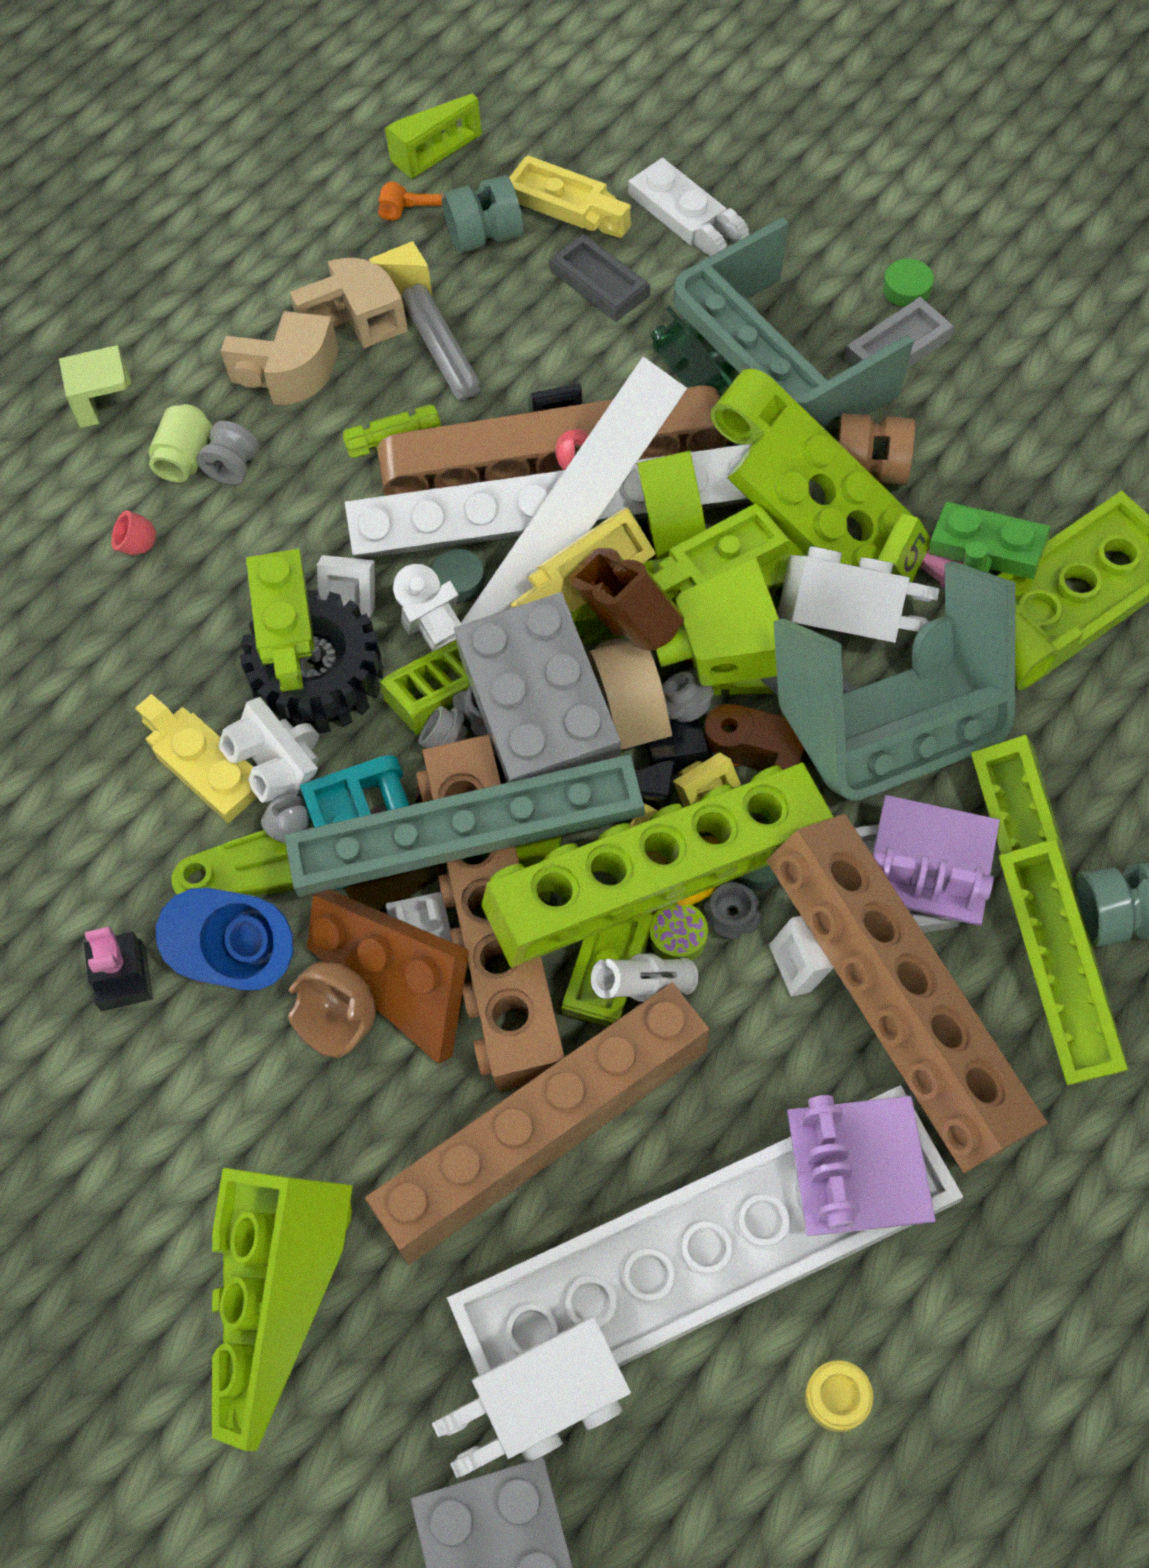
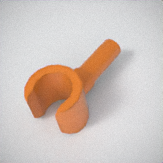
(394, 198)

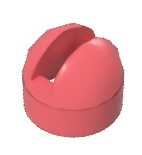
(566, 446)
(133, 534)

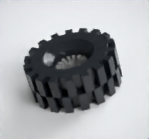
(349, 674)

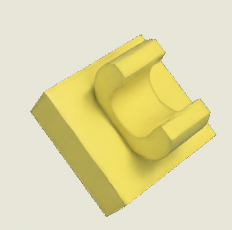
(703, 777)

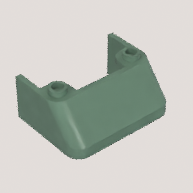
(717, 305)
(917, 720)

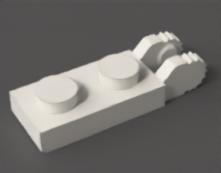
(686, 208)

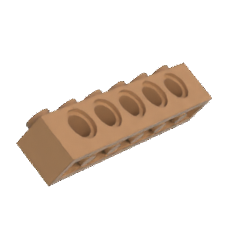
(905, 992)
(508, 1055)

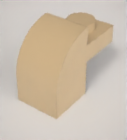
(358, 295)
(292, 364)
(631, 691)

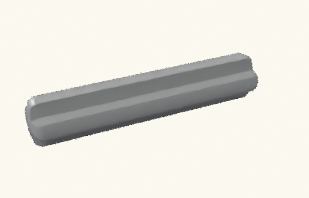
(441, 342)

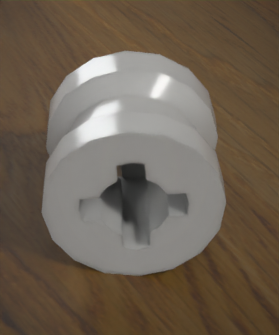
(227, 452)

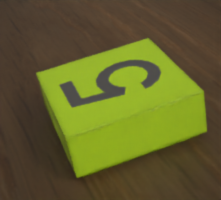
(906, 546)

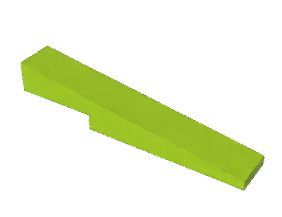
(1049, 912)

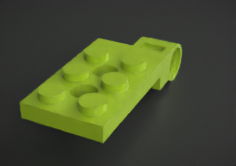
(790, 453)
(1059, 622)

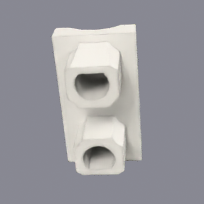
(426, 605)
(278, 749)

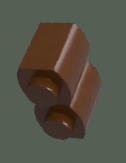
(627, 599)

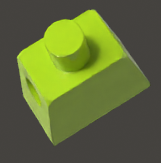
(726, 628)

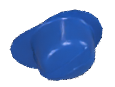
(225, 938)

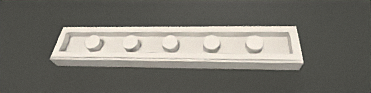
(586, 483)

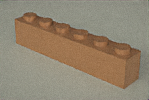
(539, 1123)

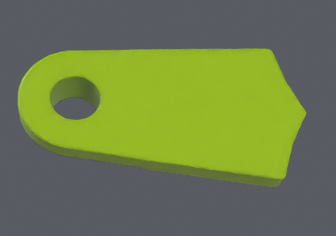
(245, 866)

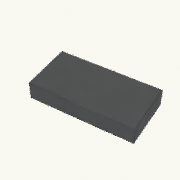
(599, 277)

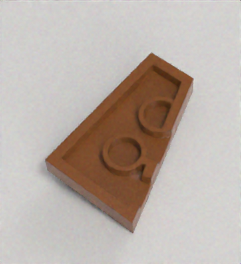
(409, 971)

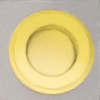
(839, 1396)

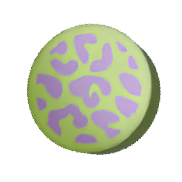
(678, 932)

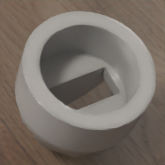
(285, 816)

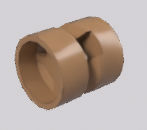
(857, 436)

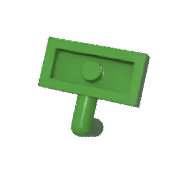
(989, 540)

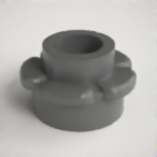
(738, 897)

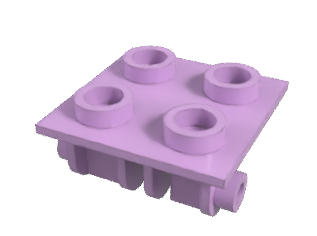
(937, 858)
(859, 1165)

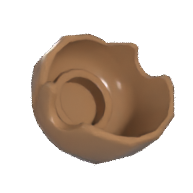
(332, 1008)

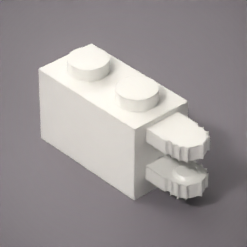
(849, 597)
(541, 1395)

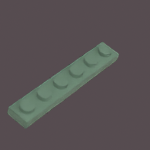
(464, 825)

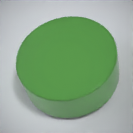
(907, 281)

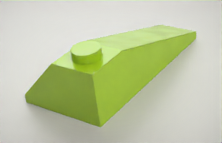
(278, 1258)

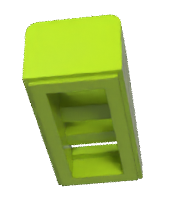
(418, 140)
(404, 681)

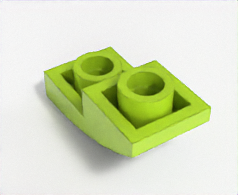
(671, 500)

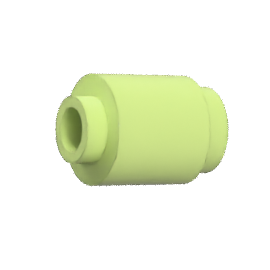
(178, 442)

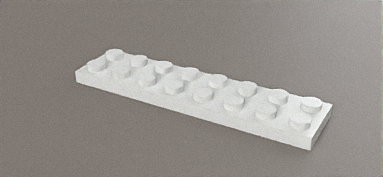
(672, 1261)

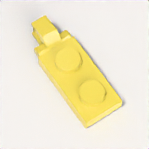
(570, 197)
(552, 576)
(194, 756)

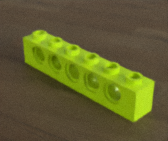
(532, 928)

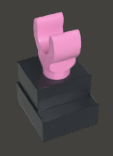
(117, 968)

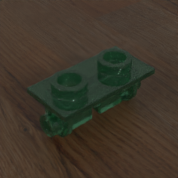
(681, 343)

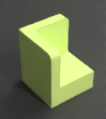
(92, 376)

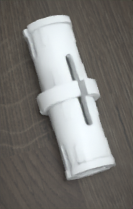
(623, 977)

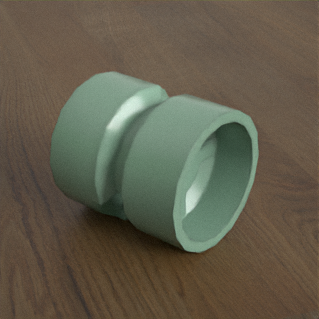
(482, 213)
(1115, 903)

